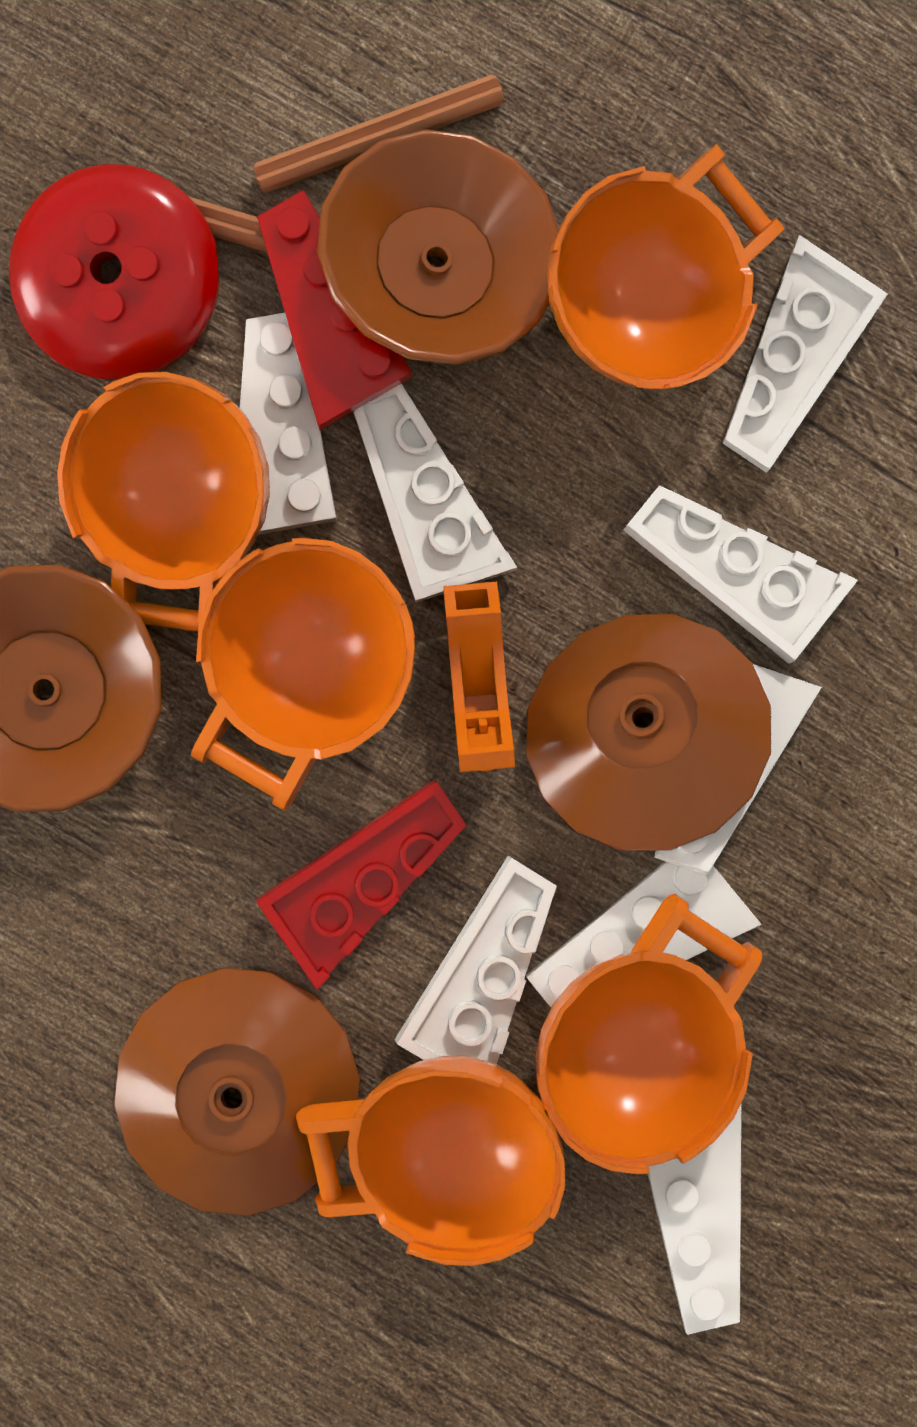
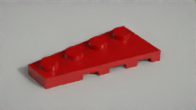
(336, 359)
(348, 888)

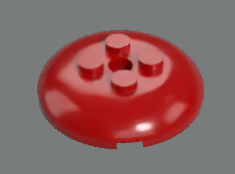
(164, 280)

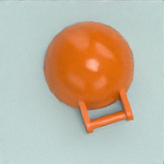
(655, 274)
(164, 487)
(302, 658)
(648, 1049)
(445, 1159)

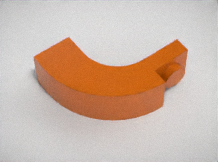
(478, 677)

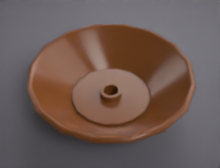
(447, 201)
(104, 683)
(658, 781)
(241, 1034)

